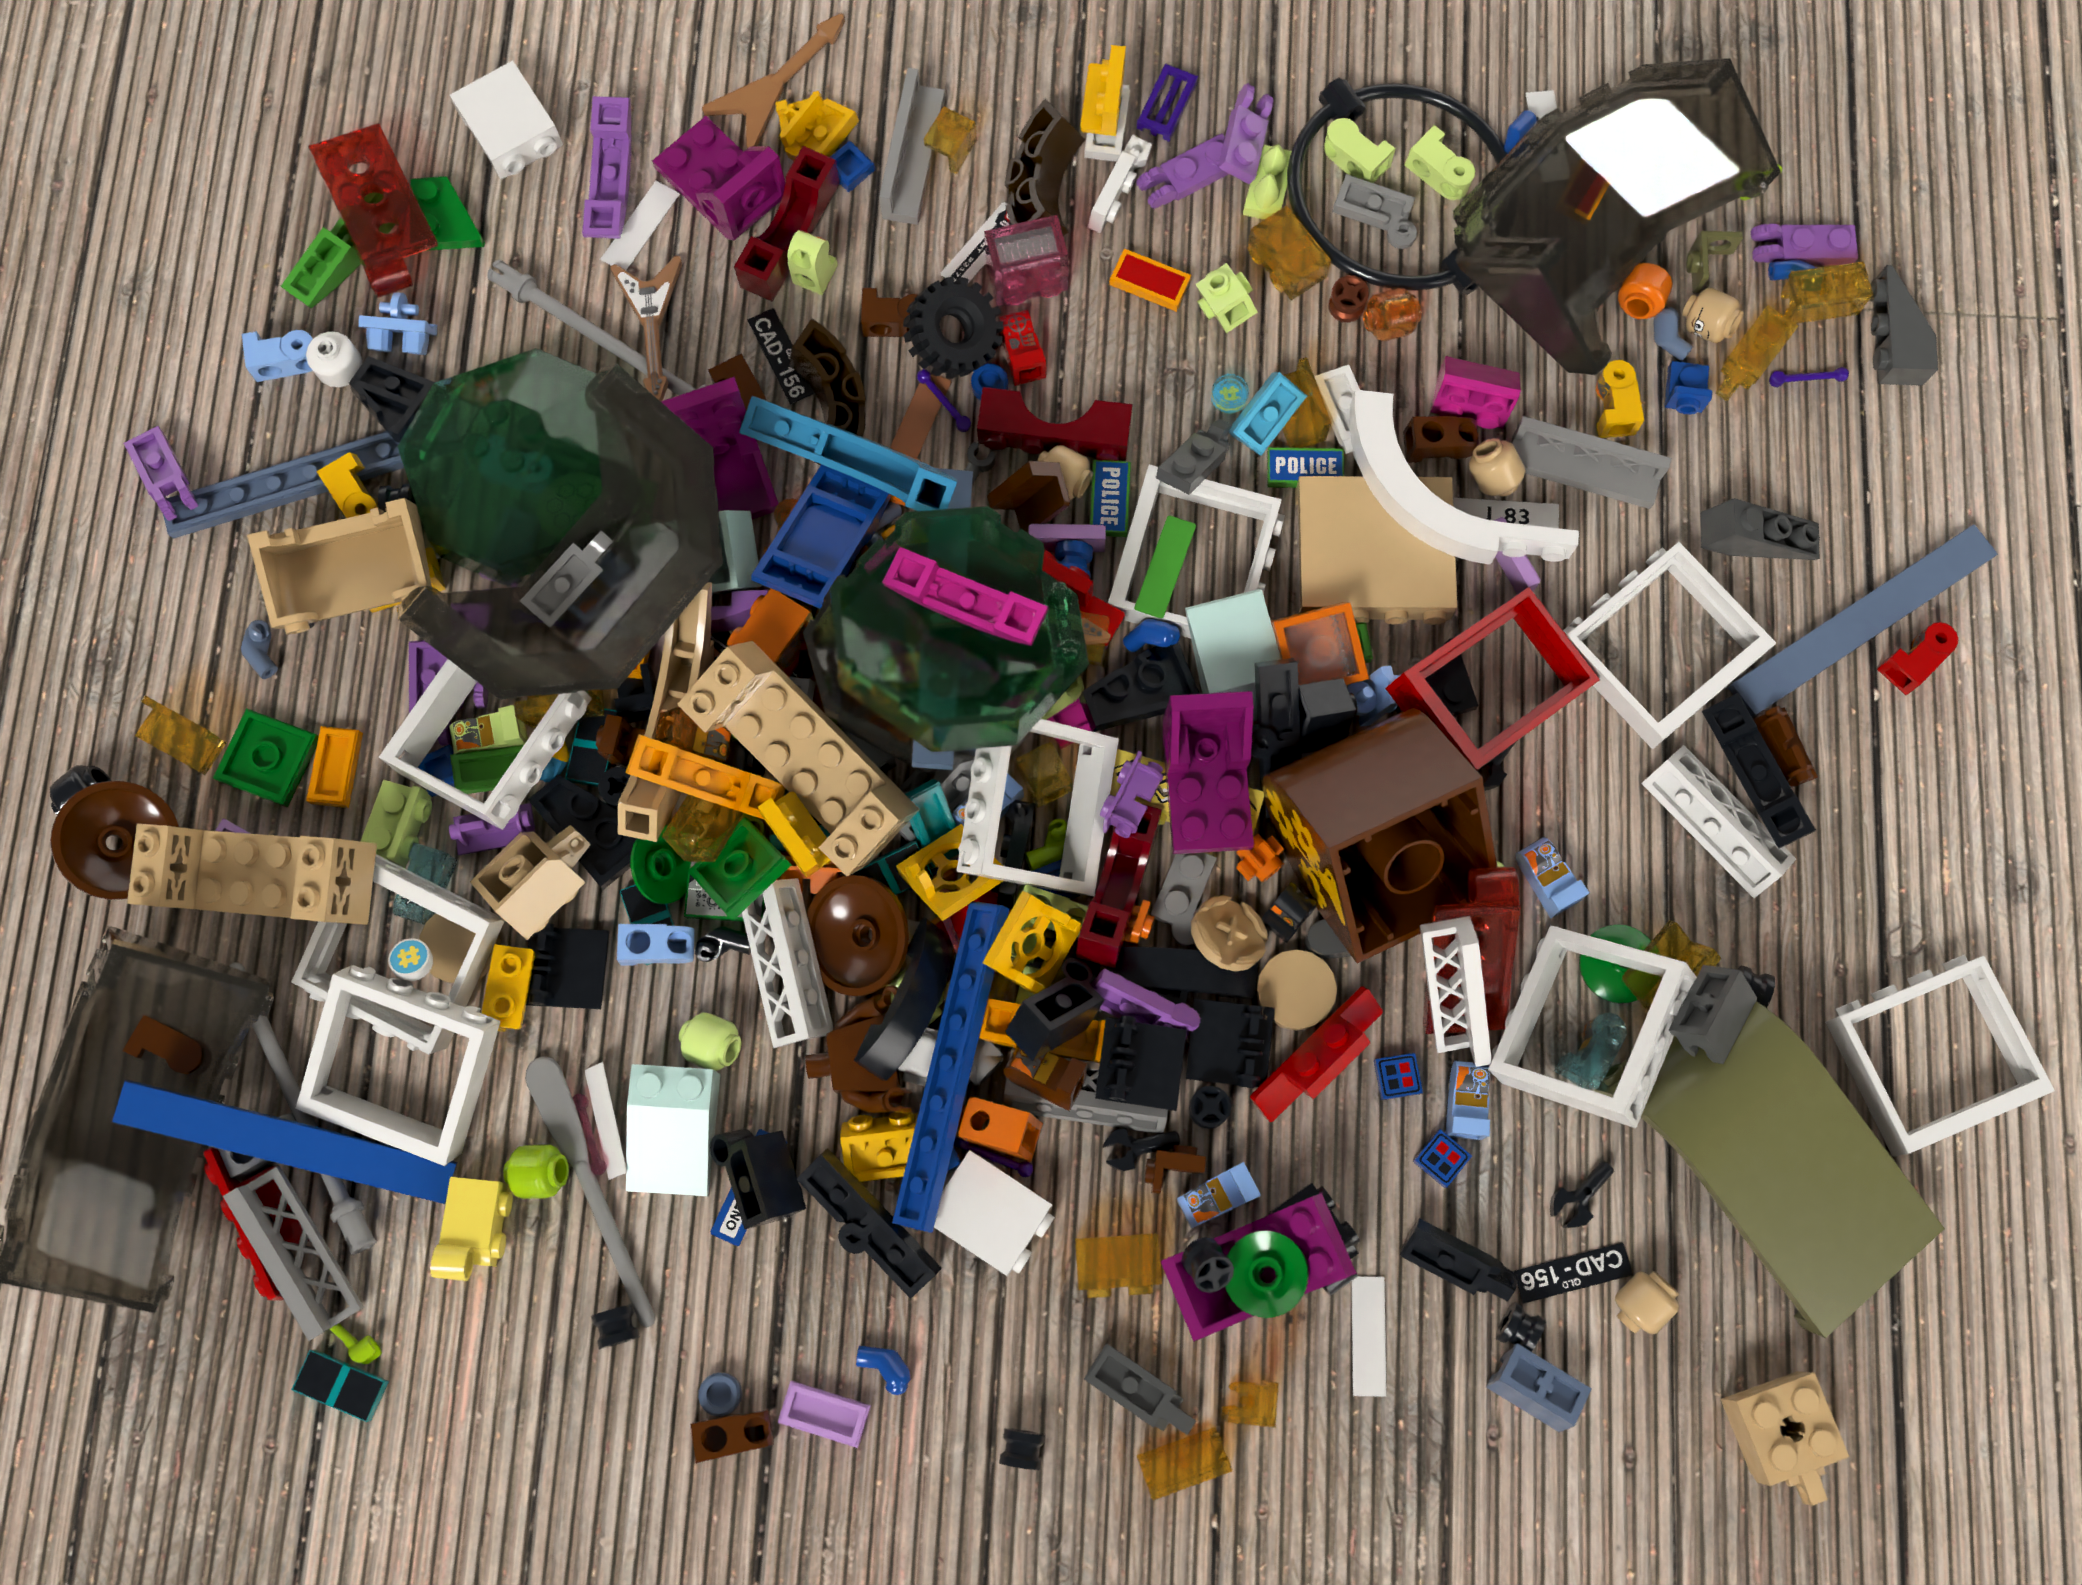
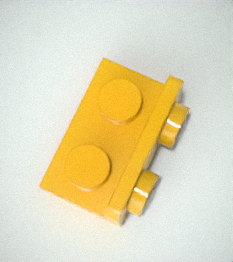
(1104, 94)
(796, 831)
(508, 985)
(877, 1145)

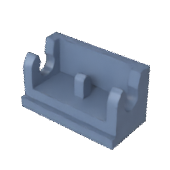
(1539, 1388)

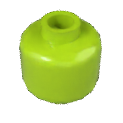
(536, 1171)

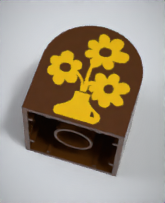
(1382, 829)

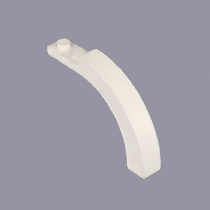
(1425, 513)

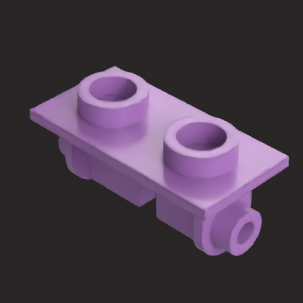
(1135, 781)
(478, 835)

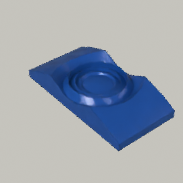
(821, 536)

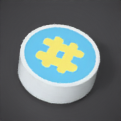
(410, 960)

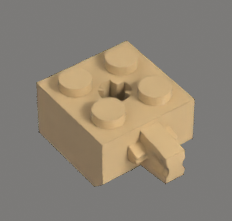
(532, 878)
(1810, 1438)

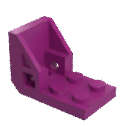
(721, 179)
(739, 468)
(1206, 771)
(1305, 1223)

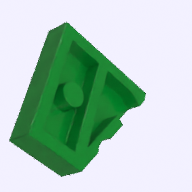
(445, 214)

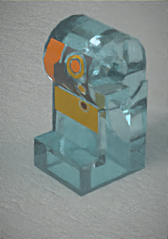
(1601, 1044)

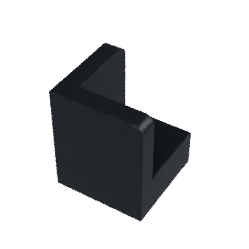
(636, 696)

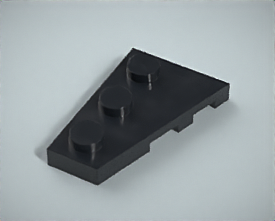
(1138, 688)
(567, 804)

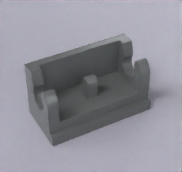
(1714, 1012)

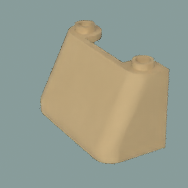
(340, 566)

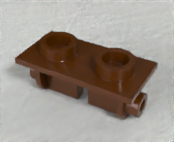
(1785, 746)

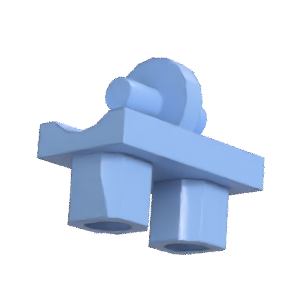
(381, 329)
(1372, 697)

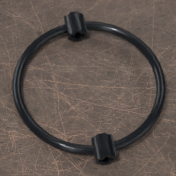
(1342, 101)

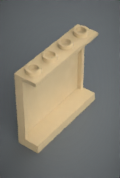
(1366, 558)

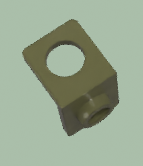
(1697, 257)

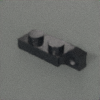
(1014, 846)
(1458, 1261)

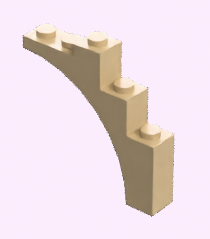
(685, 658)

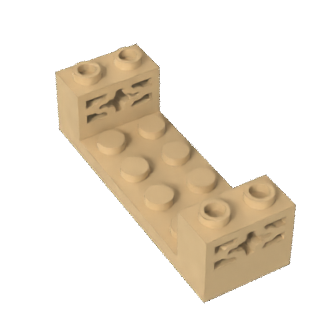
(802, 752)
(253, 873)

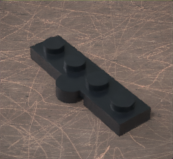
(1277, 731)
(868, 1224)

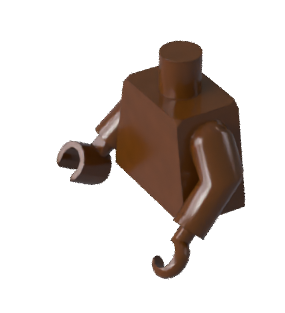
(849, 1078)

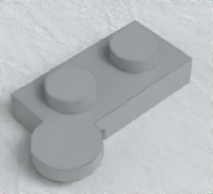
(1378, 208)
(1182, 893)

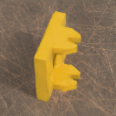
(917, 878)
(1025, 909)

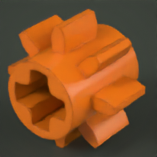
(1262, 860)

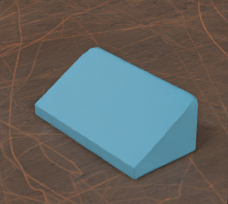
(1267, 413)

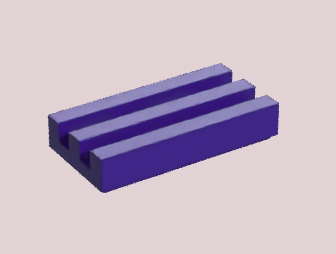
(1157, 126)

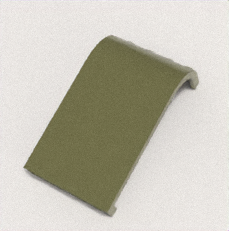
(1790, 1167)

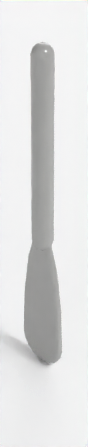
(560, 1116)

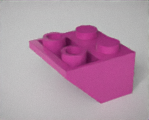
(1476, 392)

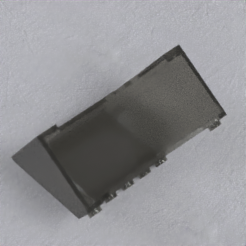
(1670, 150)
(664, 549)
(103, 1196)

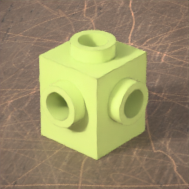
(1226, 297)

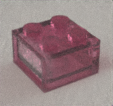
(1026, 260)

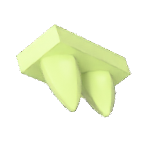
(1270, 185)

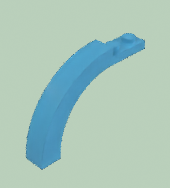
(882, 467)

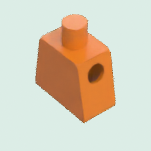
(1008, 1131)

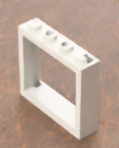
(1208, 494)
(1713, 599)
(434, 713)
(1084, 824)
(386, 1021)
(2002, 1024)
(1650, 1046)
(379, 1122)

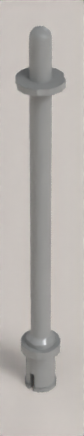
(525, 289)
(346, 1210)

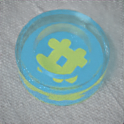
(1229, 393)

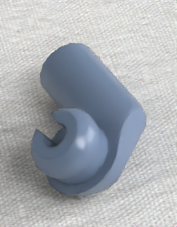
(256, 646)

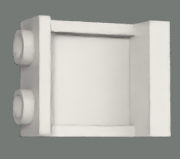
(507, 120)
(991, 1214)

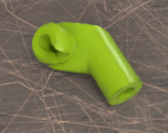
(1053, 846)

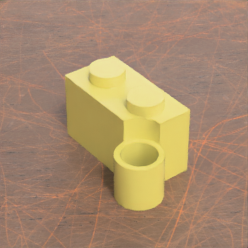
(471, 1227)

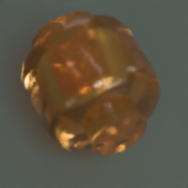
(1392, 314)

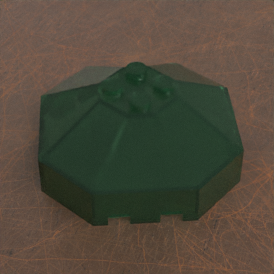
(503, 462)
(938, 676)

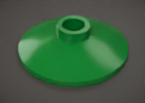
(658, 870)
(1606, 977)
(1250, 1258)

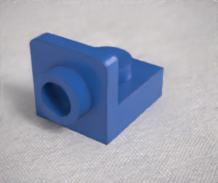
(1687, 387)

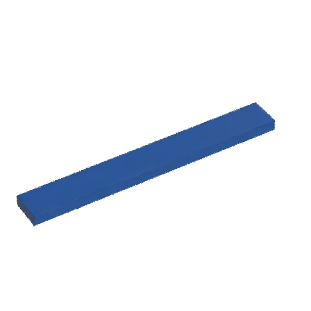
(949, 1070)
(281, 1141)

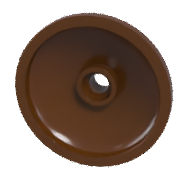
(87, 822)
(840, 933)

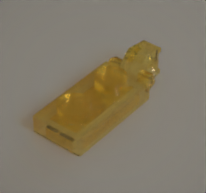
(1755, 351)

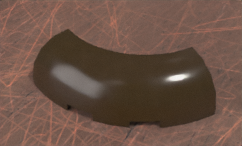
(1040, 165)
(831, 375)

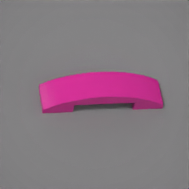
(964, 599)

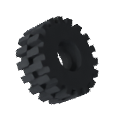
(973, 313)

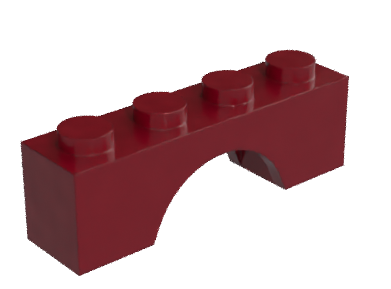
(806, 194)
(1008, 423)
(1117, 892)

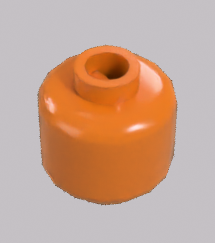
(1645, 291)

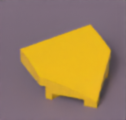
(814, 124)

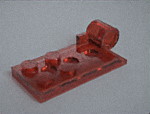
(378, 252)
(1496, 913)

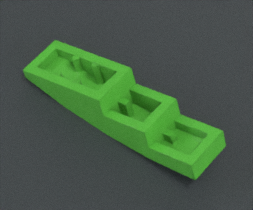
(327, 262)

